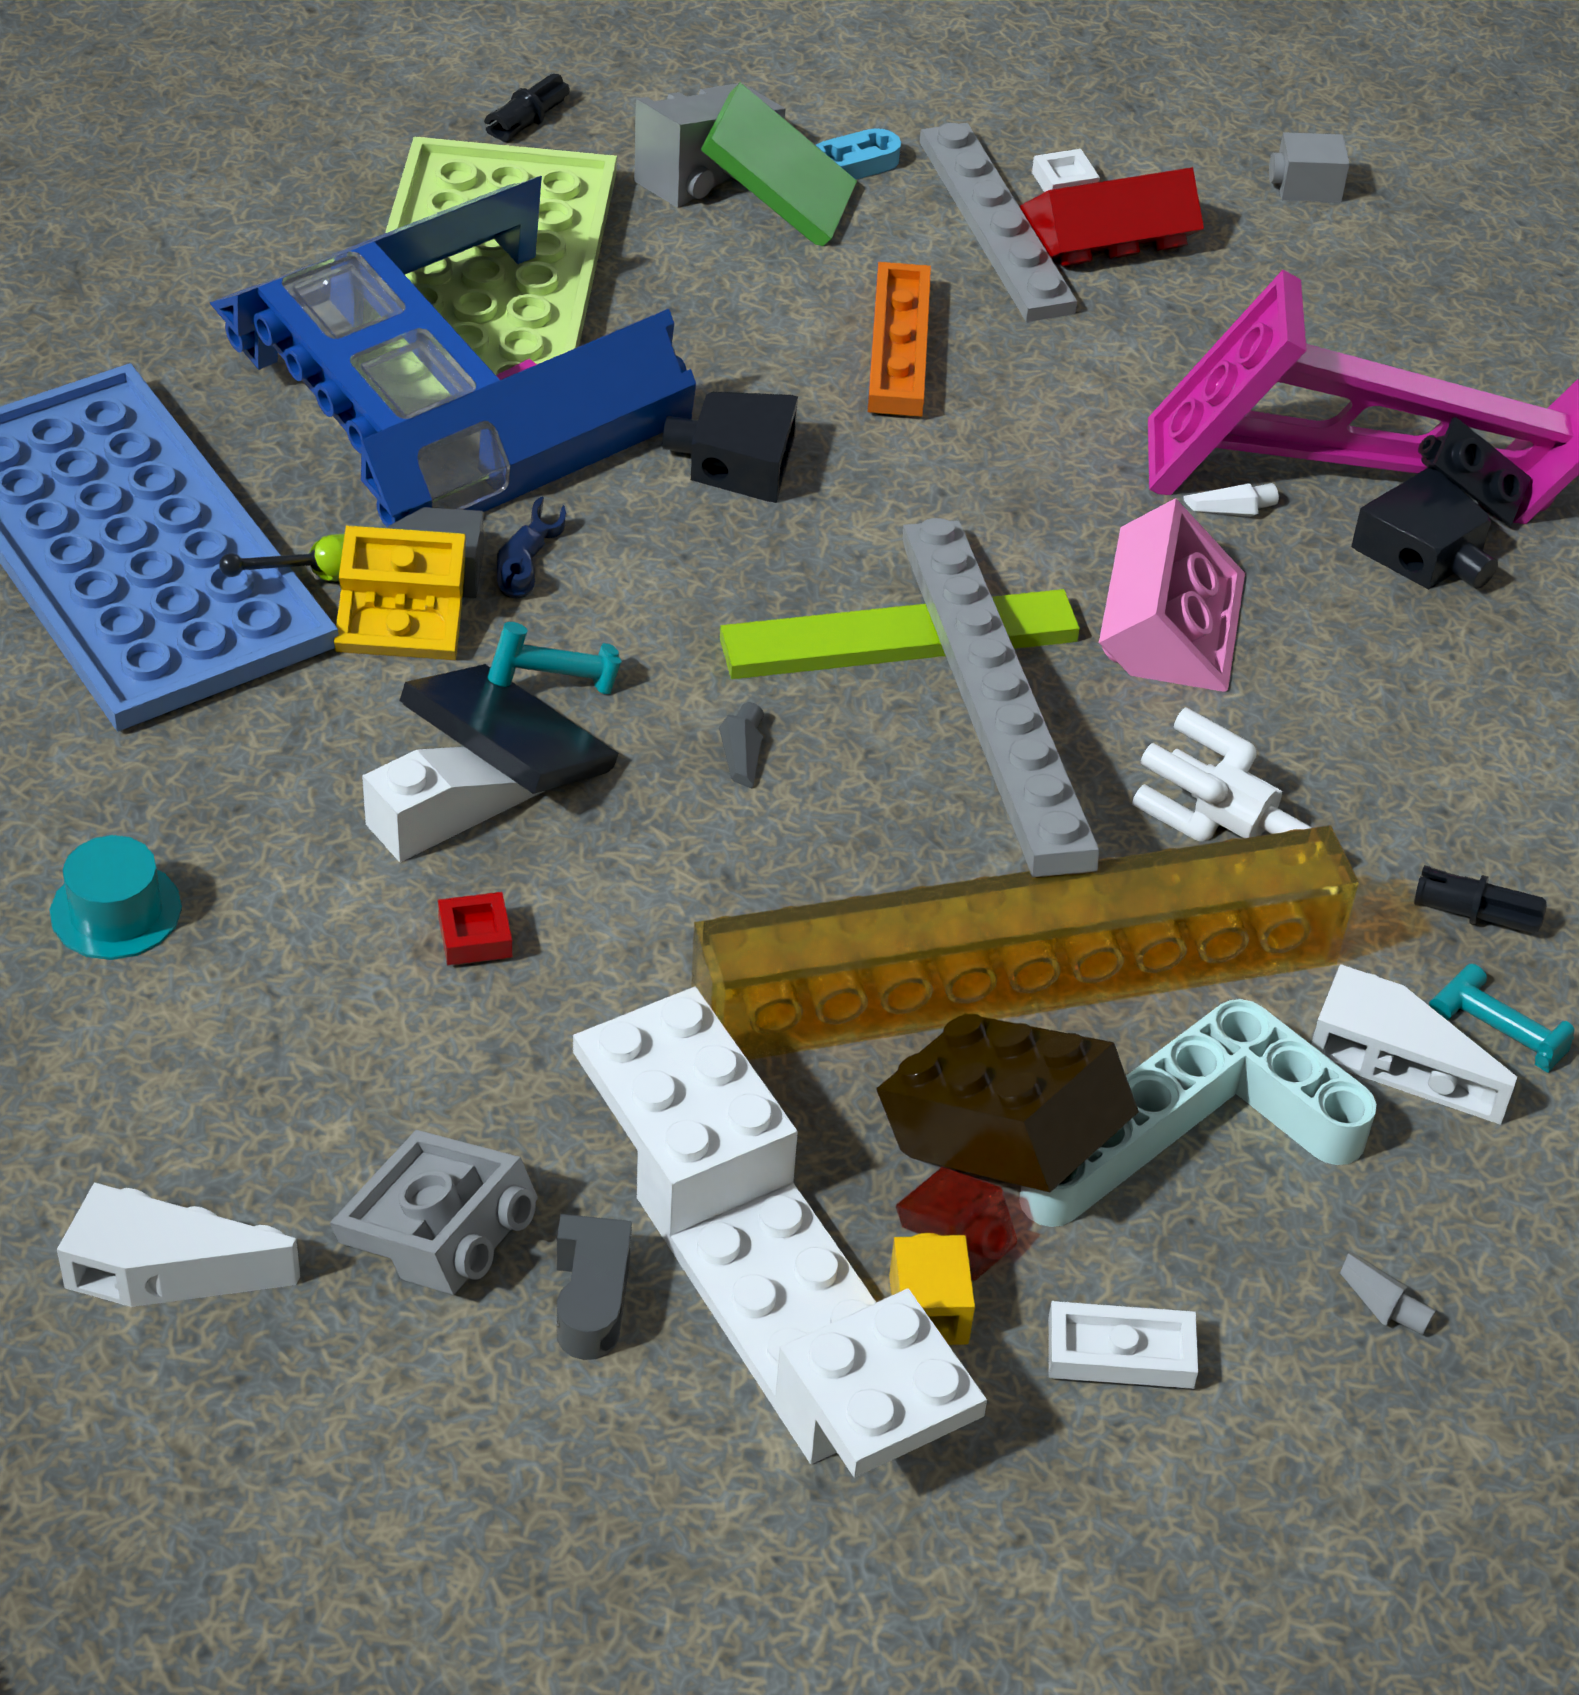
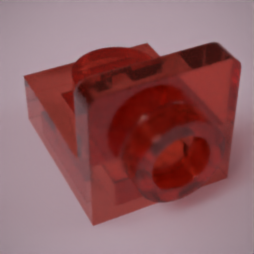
(965, 1206)

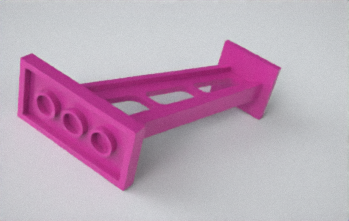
(1270, 347)

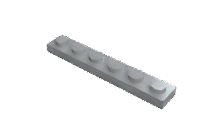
(998, 222)

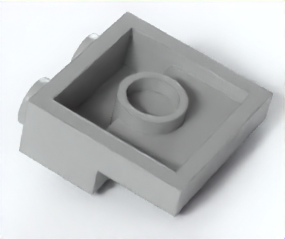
(439, 1210)

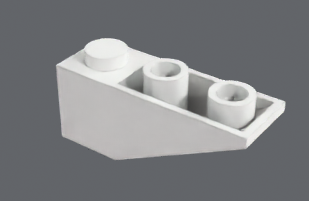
(160, 1252)

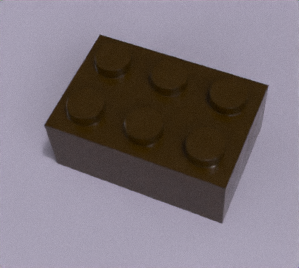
(1008, 1100)

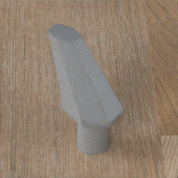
(1385, 1295)

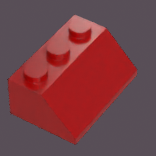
(1116, 216)

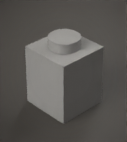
(1310, 167)

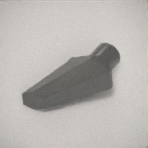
(742, 742)

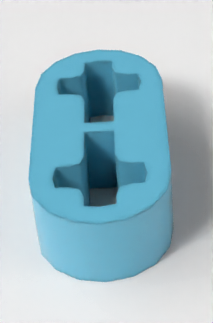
(864, 152)

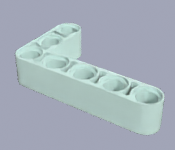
(1223, 1054)

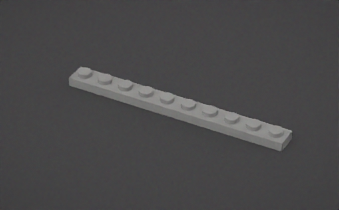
(1000, 702)

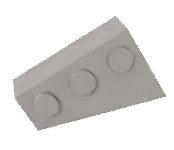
(671, 140)

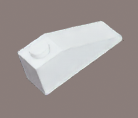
(434, 797)
(1404, 1043)

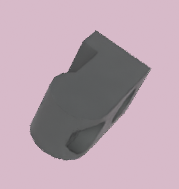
(593, 1301)

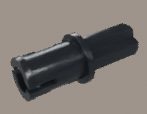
(526, 107)
(1480, 900)

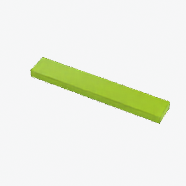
(881, 635)

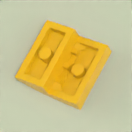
(400, 592)

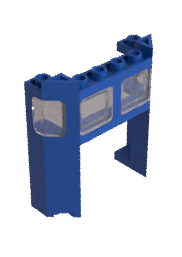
(417, 396)

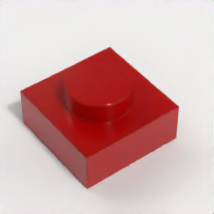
(474, 928)

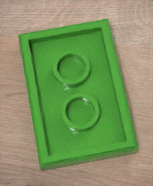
(779, 165)

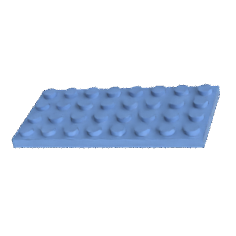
(120, 546)

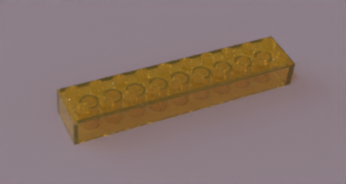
(1025, 942)

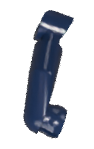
(515, 557)

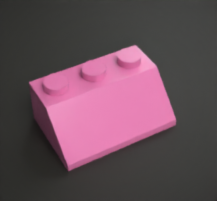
(1172, 601)

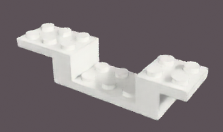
(724, 1199)

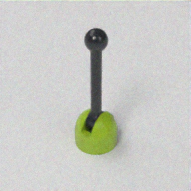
(323, 558)

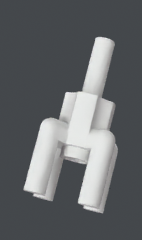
(1223, 792)

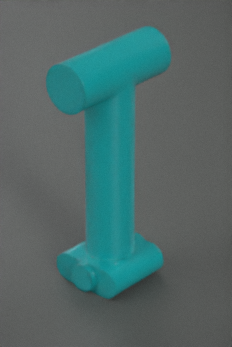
(514, 654)
(1465, 993)

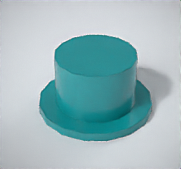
(114, 900)

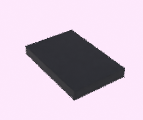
(508, 729)

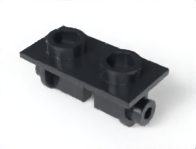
(1477, 469)

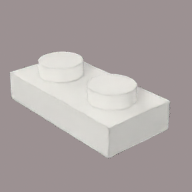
(1122, 1344)

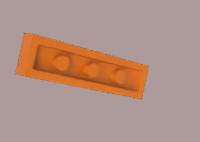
(899, 339)

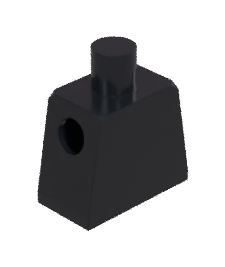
(738, 441)
(1427, 532)

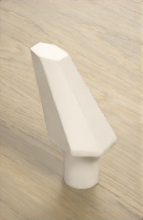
(1234, 501)

